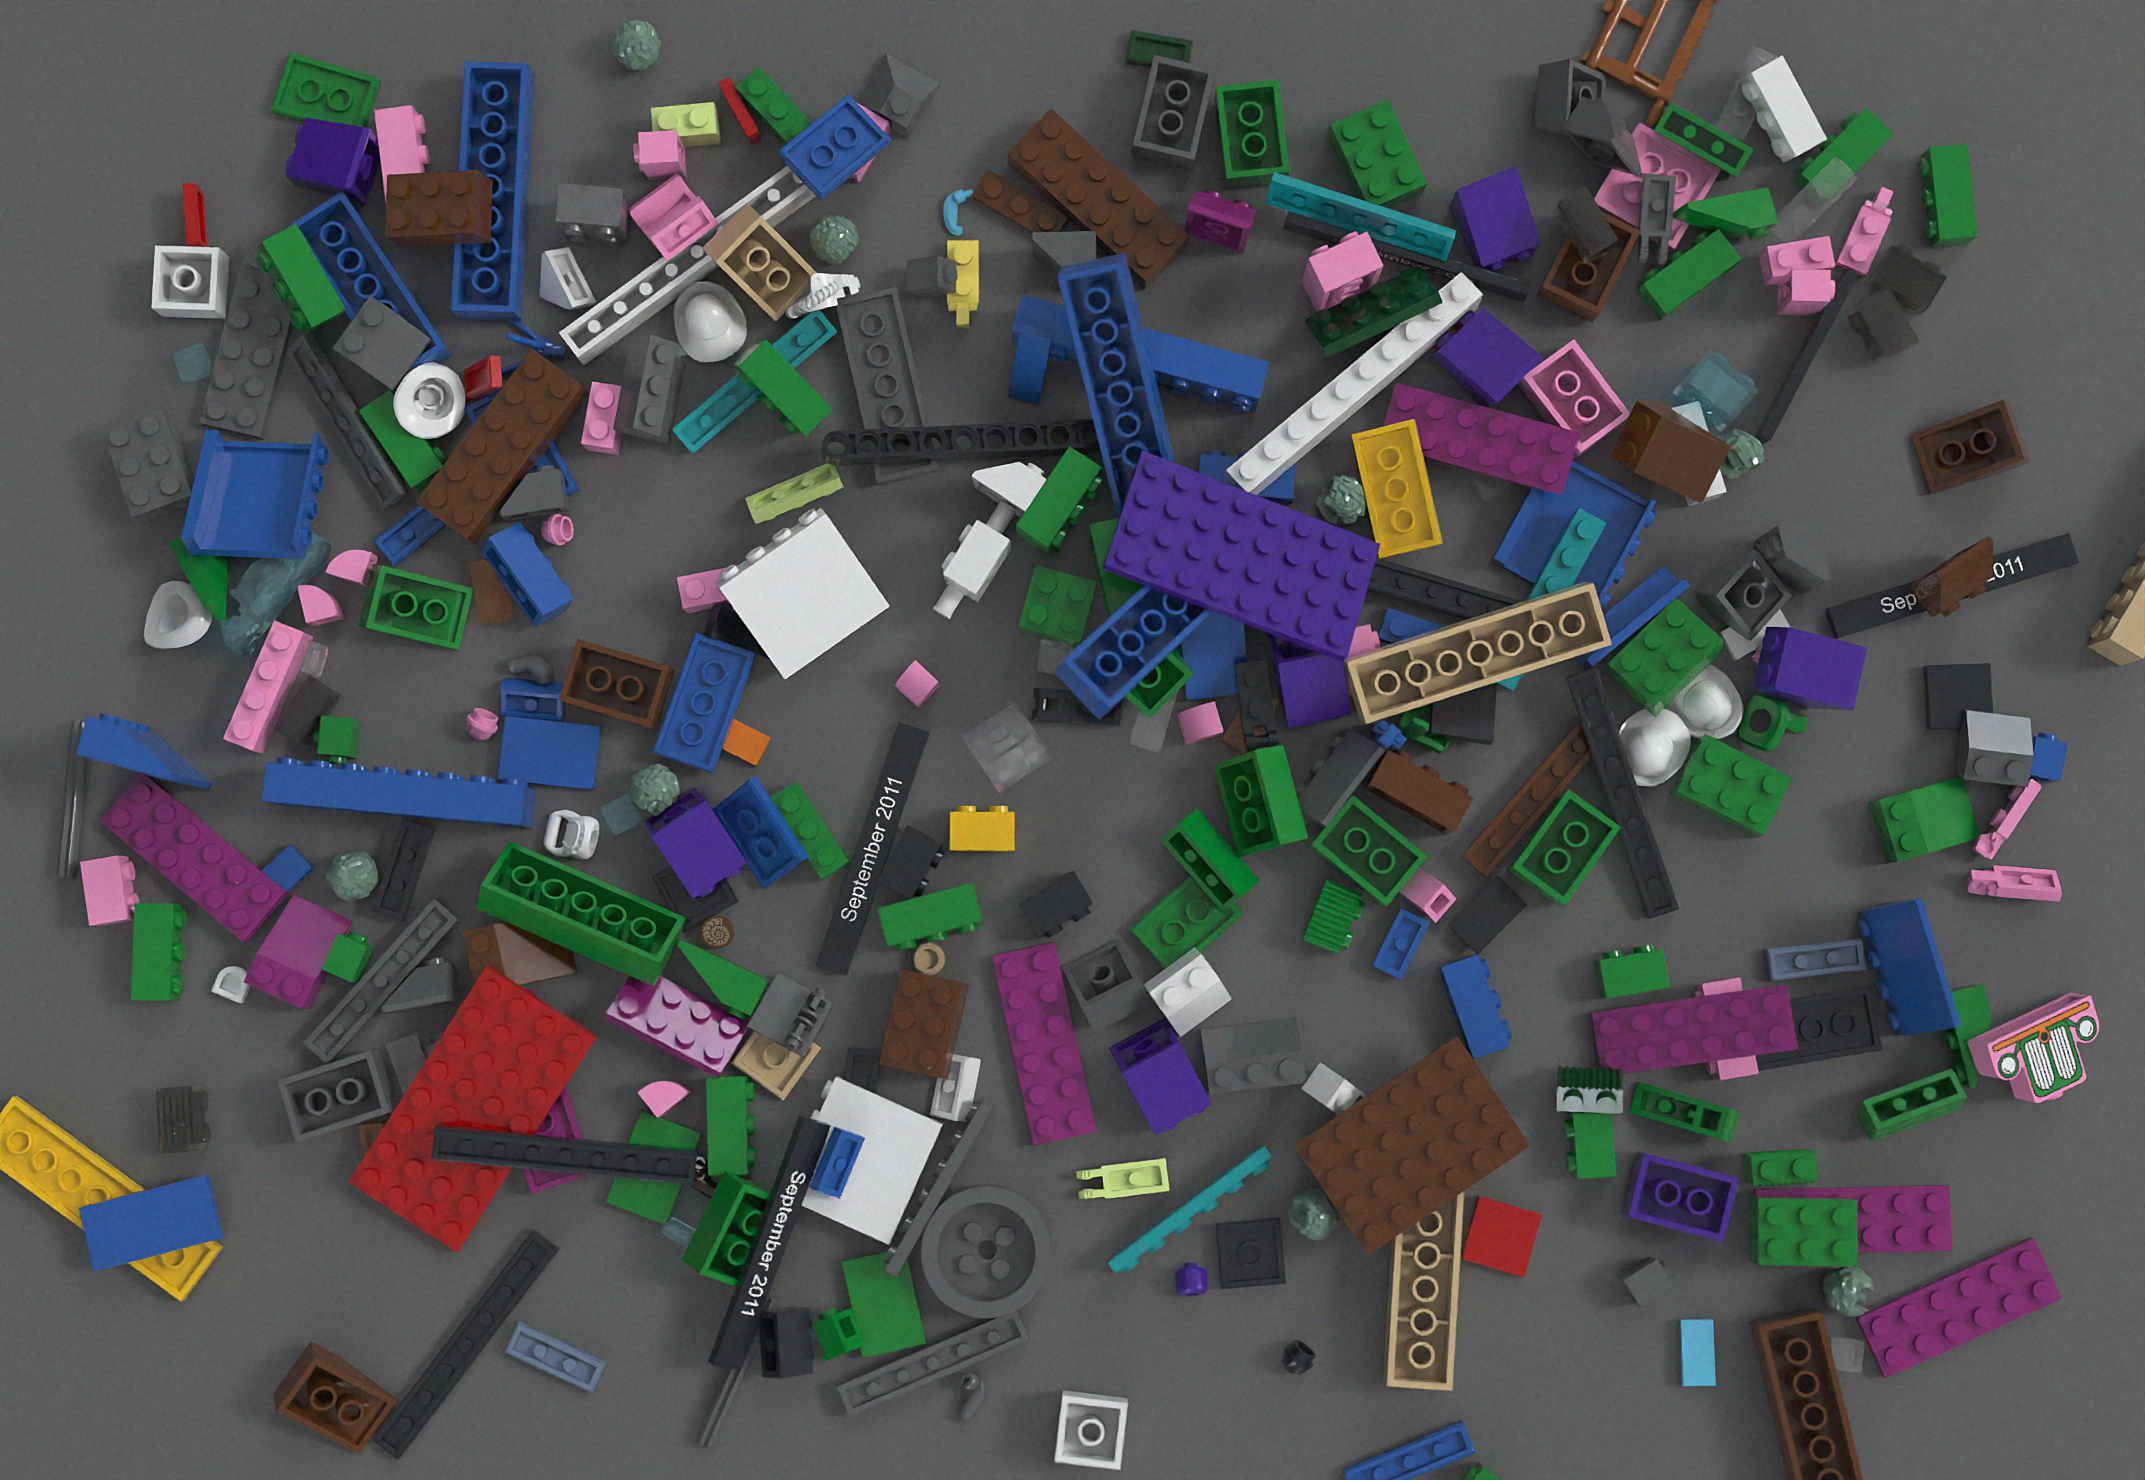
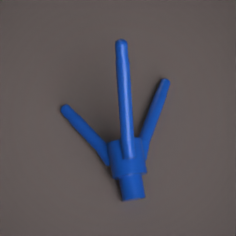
(540, 345)

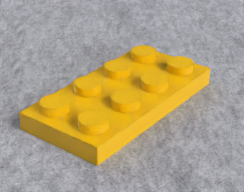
(1397, 489)

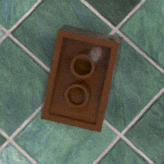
(1970, 447)
(1669, 449)
(1956, 578)
(516, 954)
(333, 1398)

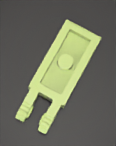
(1127, 1179)

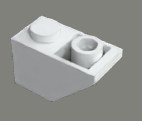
(1331, 1089)

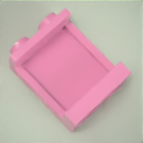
(672, 217)

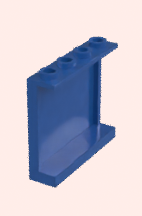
(254, 498)
(1546, 515)

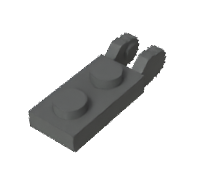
(1656, 214)

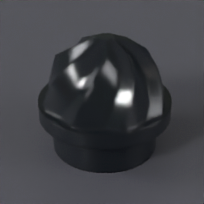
(1298, 1357)

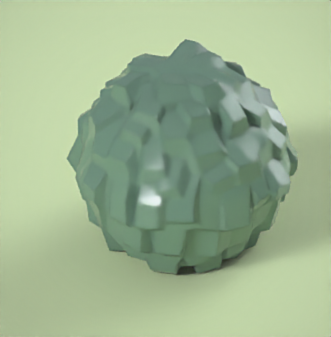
(635, 45)
(833, 238)
(1743, 455)
(1341, 500)
(654, 788)
(352, 875)
(1313, 1213)
(1844, 1288)

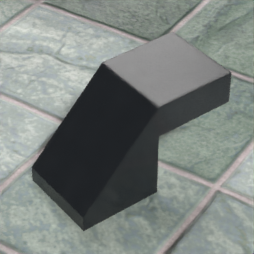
(731, 629)

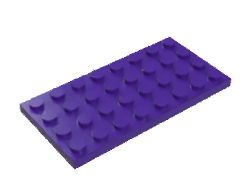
(1241, 556)

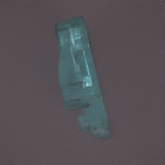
(266, 592)

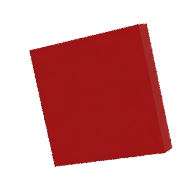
(1501, 1236)

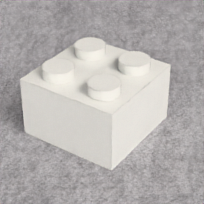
(190, 282)
(1091, 1429)

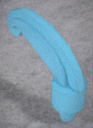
(951, 209)

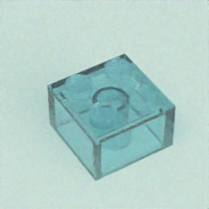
(1717, 388)

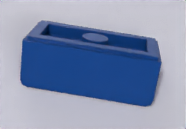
(531, 700)

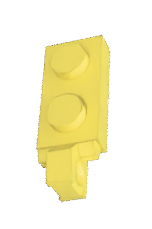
(967, 283)

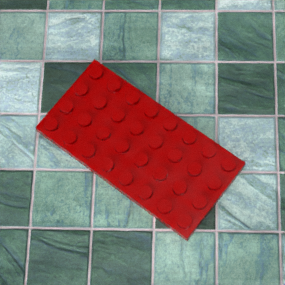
(489, 1071)

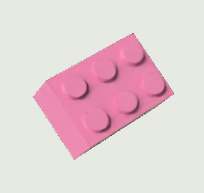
(1341, 270)
(1574, 396)

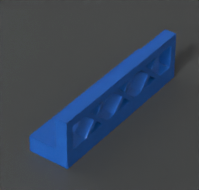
(1636, 611)

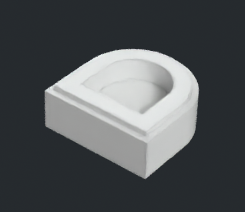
(231, 985)

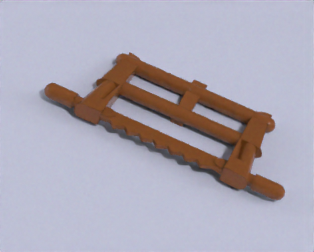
(1628, 73)

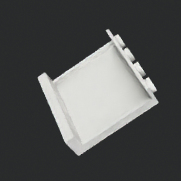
(801, 592)
(887, 1164)

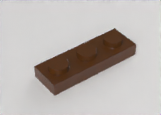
(1018, 205)

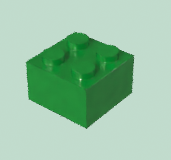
(1057, 605)

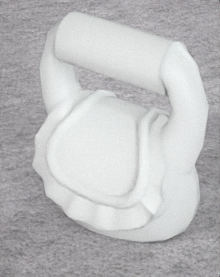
(579, 838)

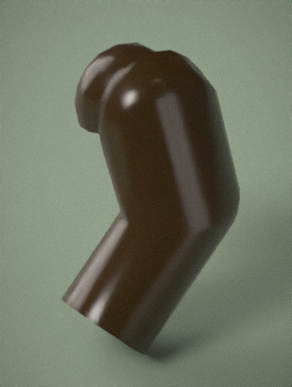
(702, 1181)

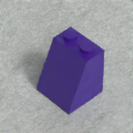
(334, 159)
(1496, 220)
(1485, 357)
(1809, 669)
(1307, 683)
(695, 843)
(1160, 1076)

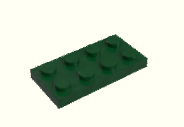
(1373, 311)

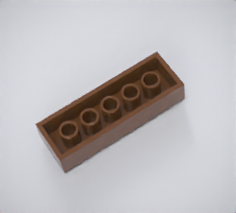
(1097, 197)
(503, 446)
(1805, 1397)

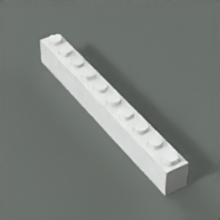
(667, 279)
(1352, 389)

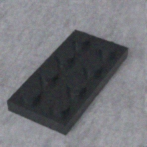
(1829, 1028)

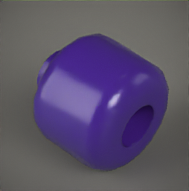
(1191, 1280)

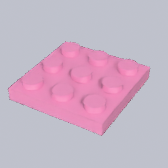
(1657, 155)

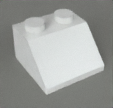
(1011, 484)
(1187, 991)

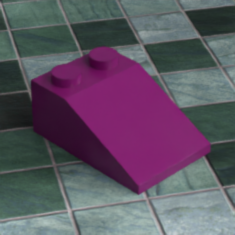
(1220, 220)
(295, 952)

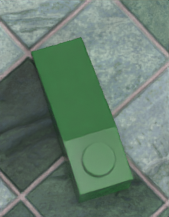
(1734, 214)
(206, 576)
(730, 983)
(1685, 1112)

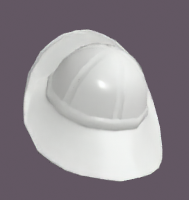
(709, 322)
(430, 401)
(175, 617)
(1709, 705)
(1655, 745)

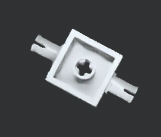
(976, 561)

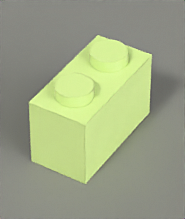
(694, 123)

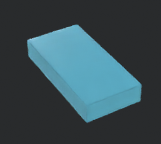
(1697, 1352)

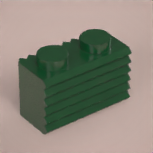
(1589, 1090)

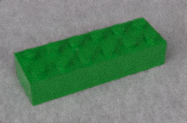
(580, 913)

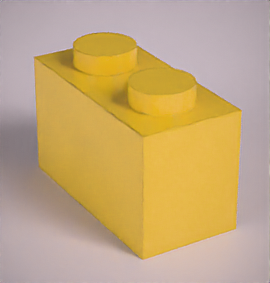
(982, 830)

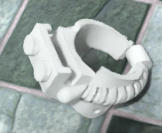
(823, 293)

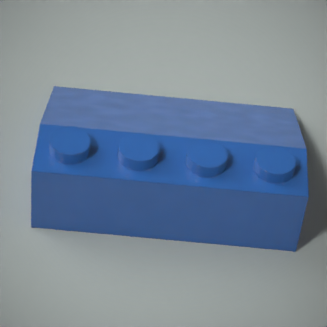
(136, 749)
(1908, 968)

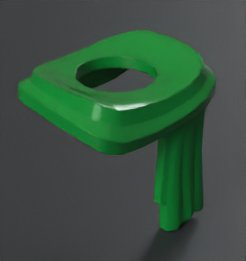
(1780, 720)
(1413, 728)

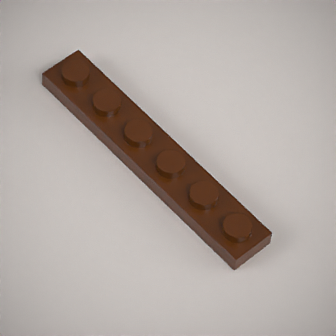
(1529, 802)

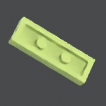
(794, 493)

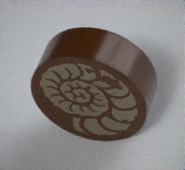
(717, 932)

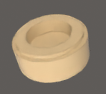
(928, 959)

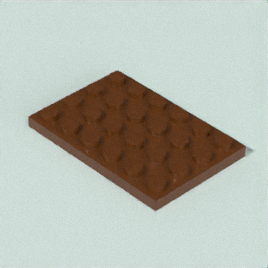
(1412, 1145)

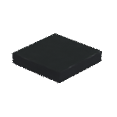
(1954, 689)
(1465, 716)
(695, 909)
(1250, 1253)

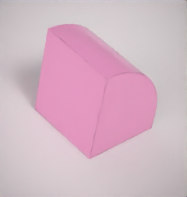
(353, 566)
(319, 606)
(917, 684)
(1200, 723)
(1427, 894)
(663, 1095)

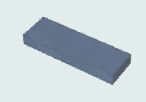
(1815, 959)
(555, 1357)

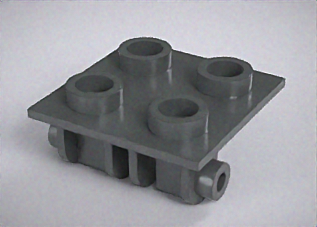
(791, 1014)

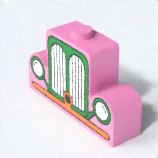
(2039, 1048)

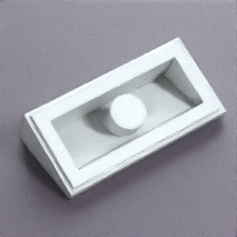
(955, 1095)

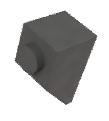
(537, 495)

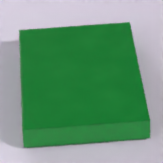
(324, 92)
(1182, 922)
(653, 1198)
(883, 1305)

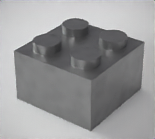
(593, 213)

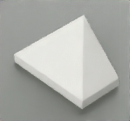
(563, 281)

